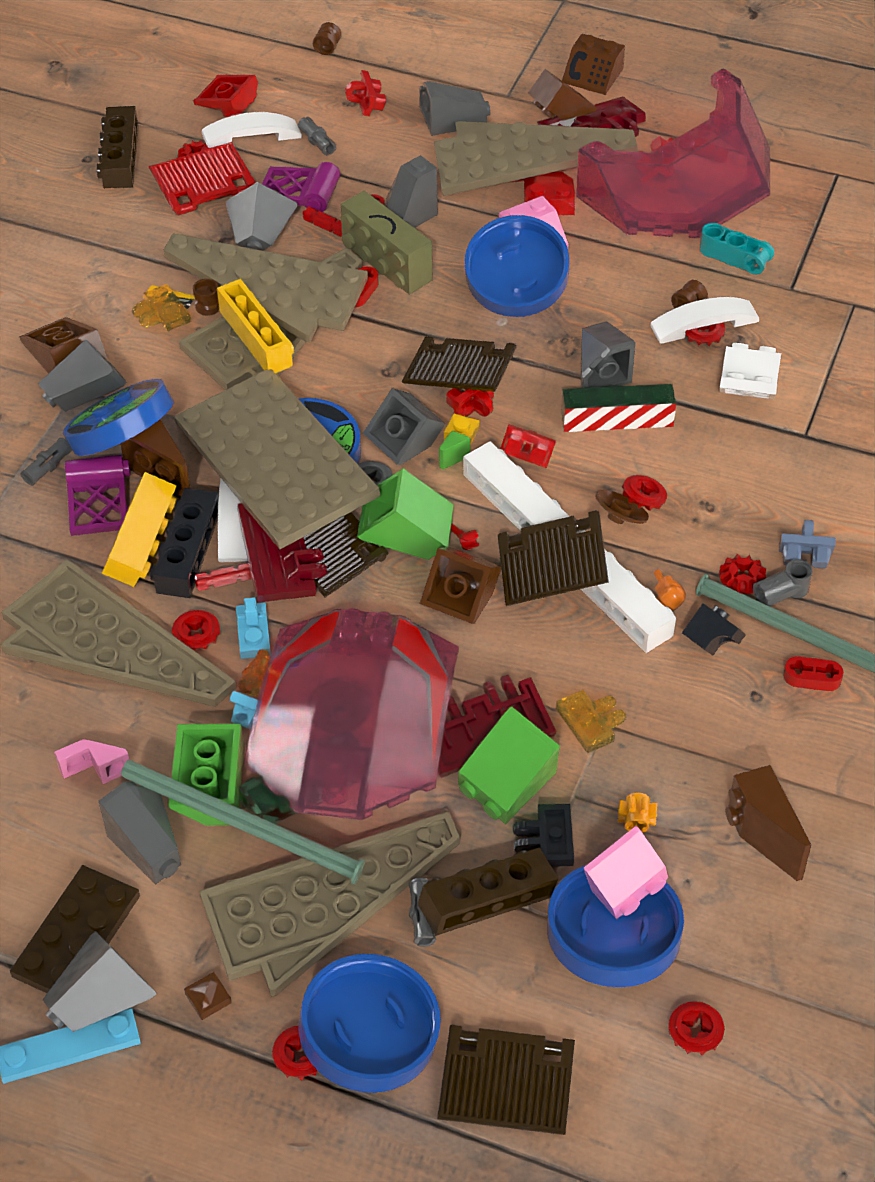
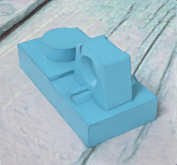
(252, 628)
(243, 710)

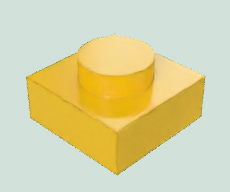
(463, 425)

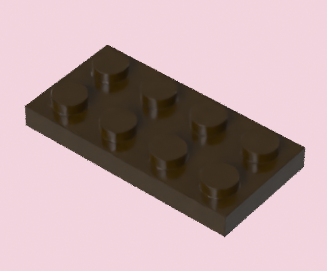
(86, 906)

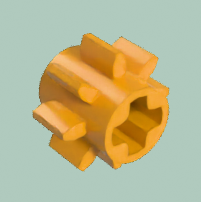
(637, 812)

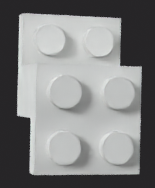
(750, 371)

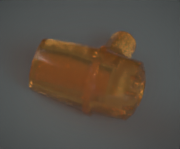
(253, 674)

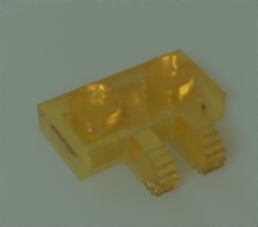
(163, 307)
(586, 719)

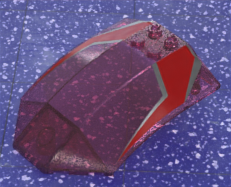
(352, 712)

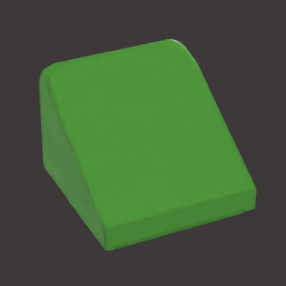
(453, 449)

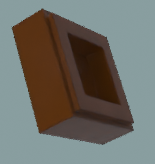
(207, 995)

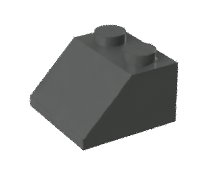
(403, 426)

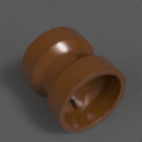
(327, 38)
(691, 292)
(206, 297)

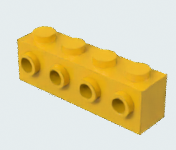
(255, 326)
(139, 530)

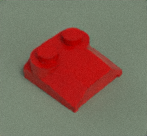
(229, 94)
(556, 189)

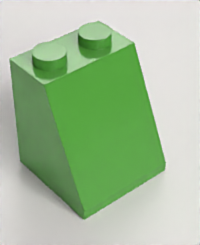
(407, 517)
(509, 766)

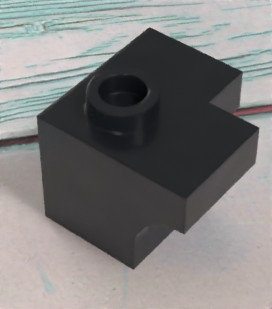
(712, 629)

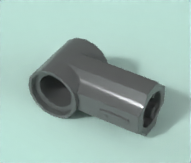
(791, 582)

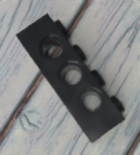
(185, 543)

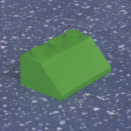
(210, 761)

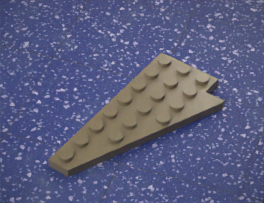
(504, 152)
(292, 289)
(224, 354)
(92, 631)
(301, 911)

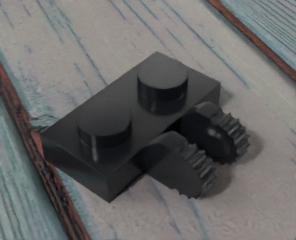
(554, 834)

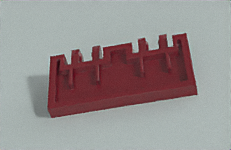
(611, 114)
(278, 571)
(482, 713)

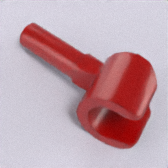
(466, 539)

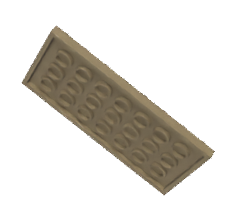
(276, 458)

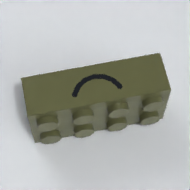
(386, 242)

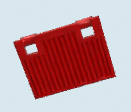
(201, 177)

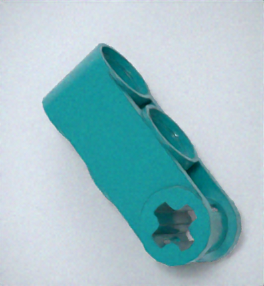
(735, 248)

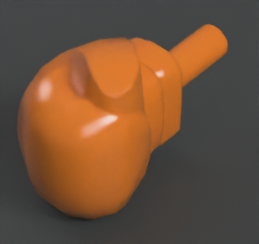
(669, 591)

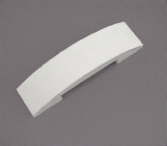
(248, 125)
(703, 313)
(230, 538)

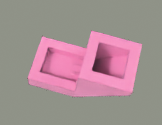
(85, 753)

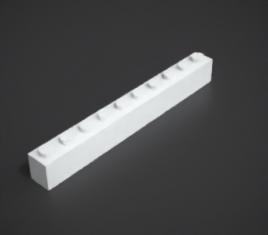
(526, 505)

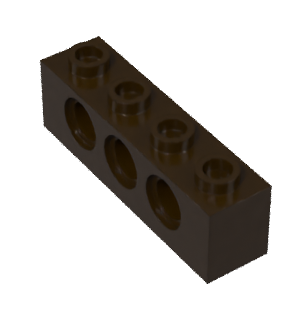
(118, 147)
(487, 891)

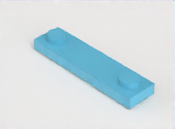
(67, 1047)

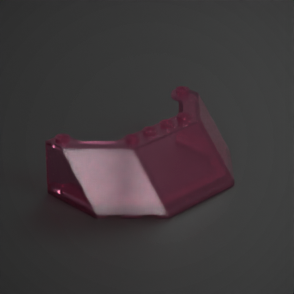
(690, 180)

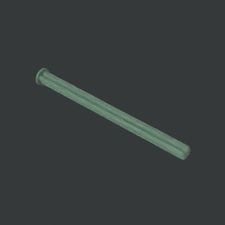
(786, 623)
(243, 820)

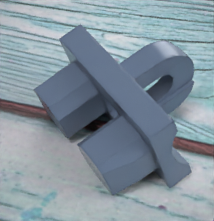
(794, 545)

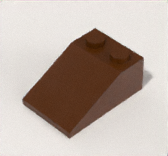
(58, 339)
(158, 455)
(768, 820)

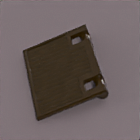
(459, 364)
(342, 552)
(552, 558)
(506, 1080)

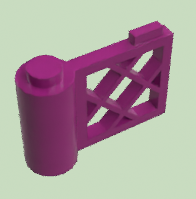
(315, 189)
(95, 477)

